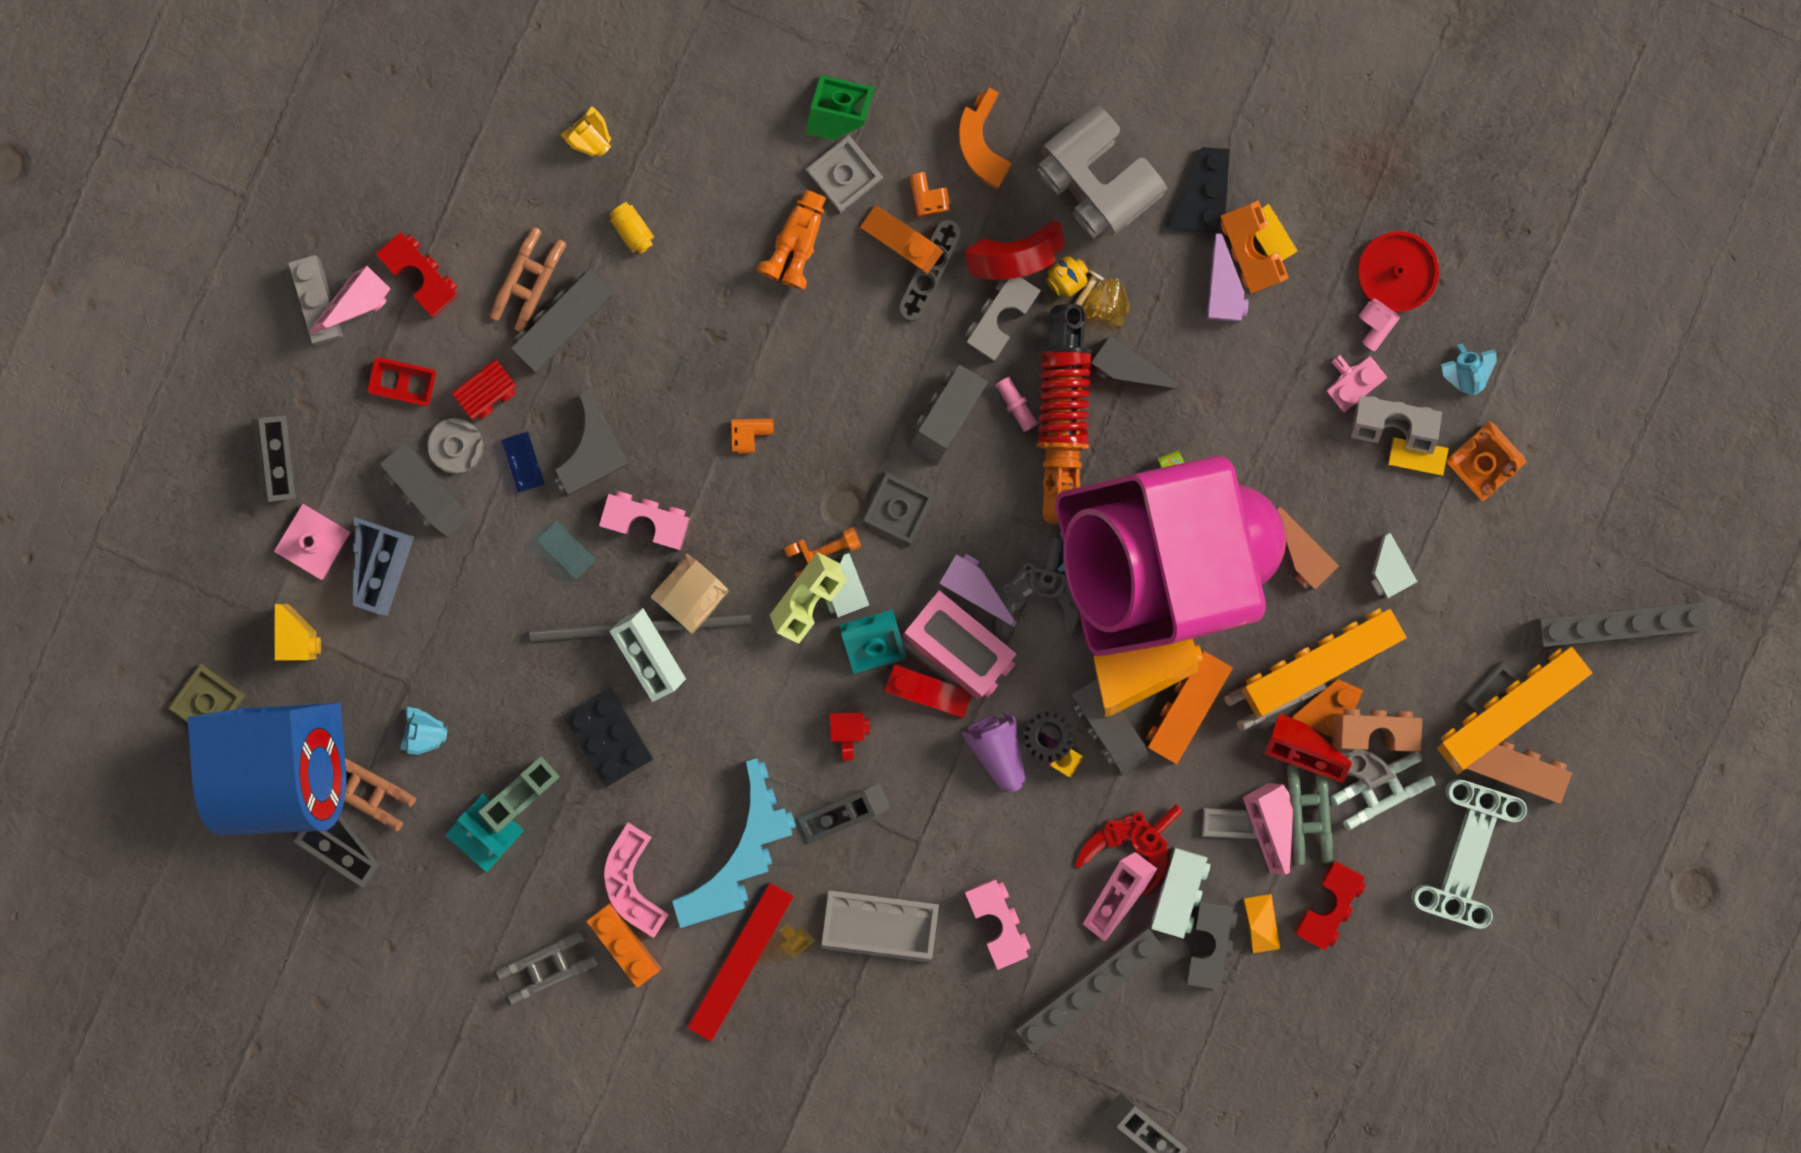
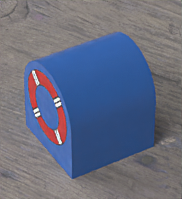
(268, 768)

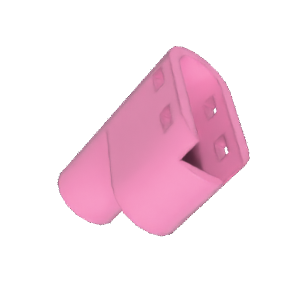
(1382, 321)

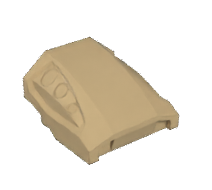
(690, 593)

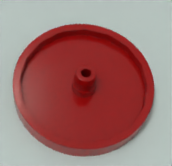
(1398, 271)

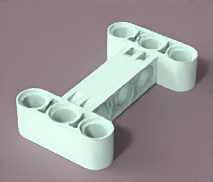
(1469, 854)

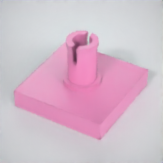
(312, 542)

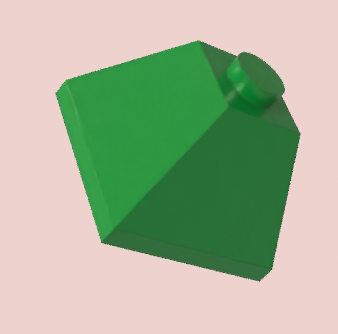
(838, 107)

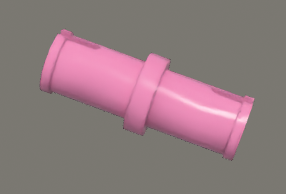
(1016, 404)

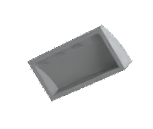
(880, 926)

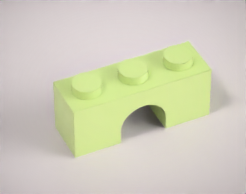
(794, 612)

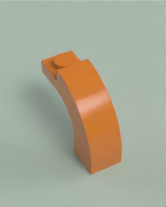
(978, 157)

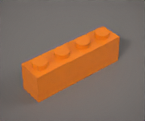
(1188, 708)

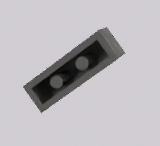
(273, 458)

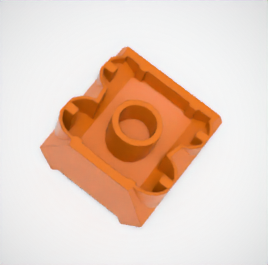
(1486, 461)

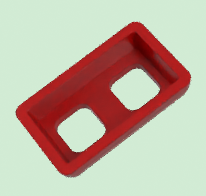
(405, 372)

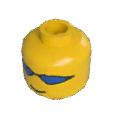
(1067, 276)

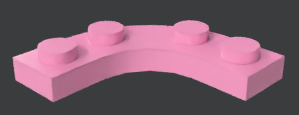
(621, 884)

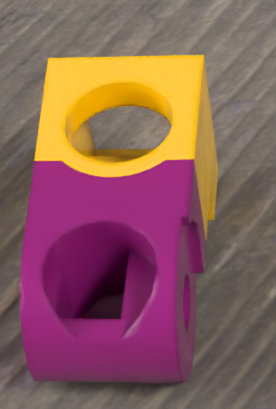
(1068, 763)

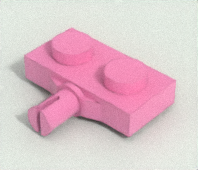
(1354, 381)

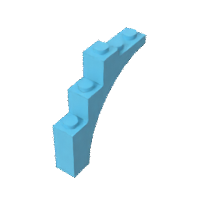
(764, 825)

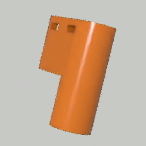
(928, 199)
(746, 433)

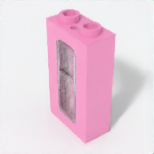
(960, 646)

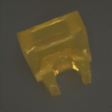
(796, 941)

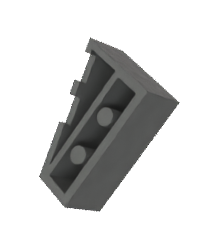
(947, 413)
(424, 490)
(1115, 732)

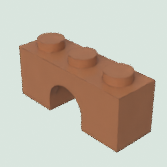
(1400, 731)

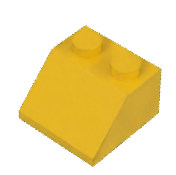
(294, 636)

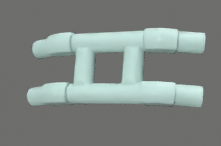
(1376, 807)

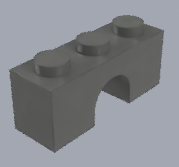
(1209, 970)

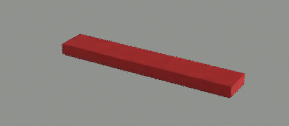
(740, 961)

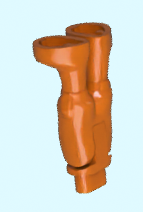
(796, 236)

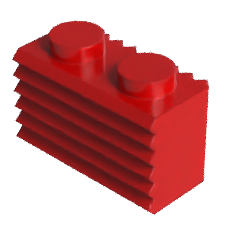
(485, 390)

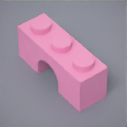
(669, 525)
(1008, 945)

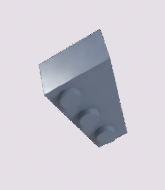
(378, 565)

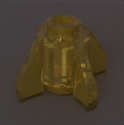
(1108, 302)

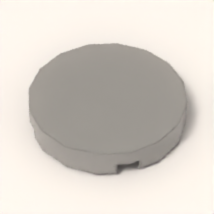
(455, 445)

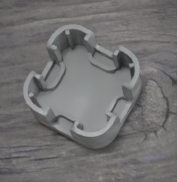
(1101, 206)

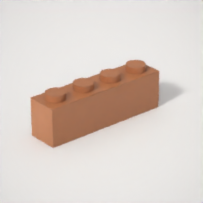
(1524, 771)

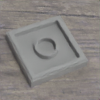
(844, 173)

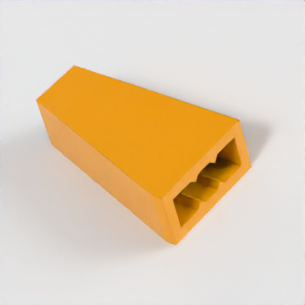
(1140, 673)

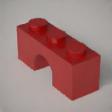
(403, 254)
(1321, 928)

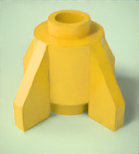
(589, 134)

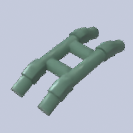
(1300, 828)

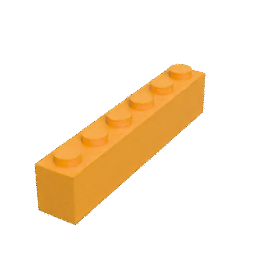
(1323, 663)
(1514, 710)

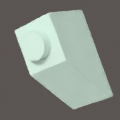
(1391, 569)
(851, 595)

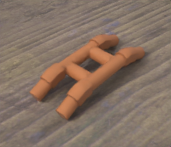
(543, 272)
(381, 787)

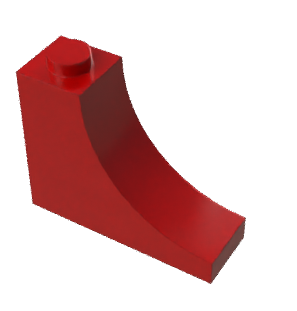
(928, 691)

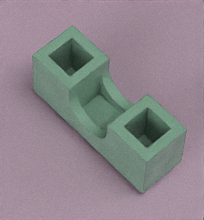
(518, 795)

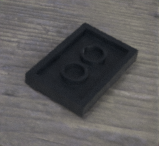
(608, 737)

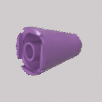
(998, 750)

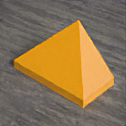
(1261, 923)

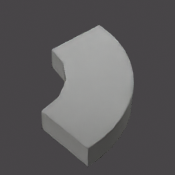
(1367, 767)

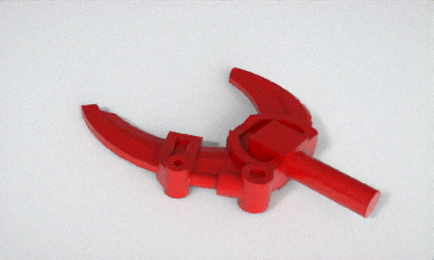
(1143, 836)

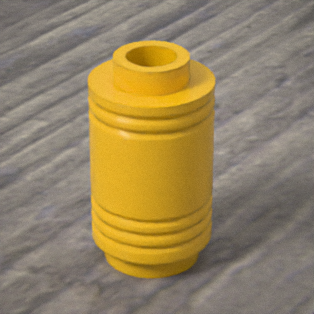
(631, 228)

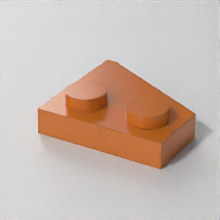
(1321, 709)

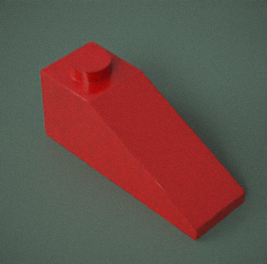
(1305, 748)

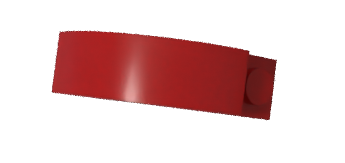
(1018, 258)

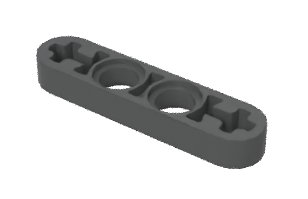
(935, 273)

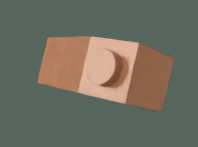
(1306, 556)

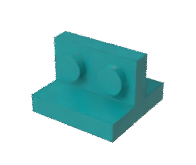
(872, 641)
(477, 839)

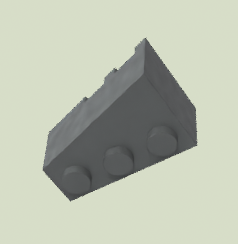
(340, 851)

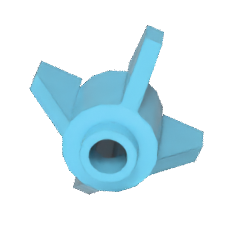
(1470, 371)
(422, 732)

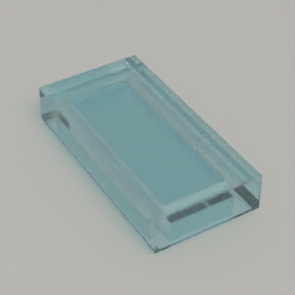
(566, 550)

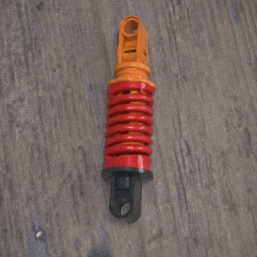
(1062, 393)

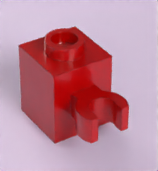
(849, 728)

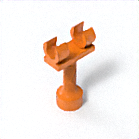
(849, 540)

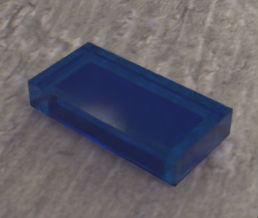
(523, 462)

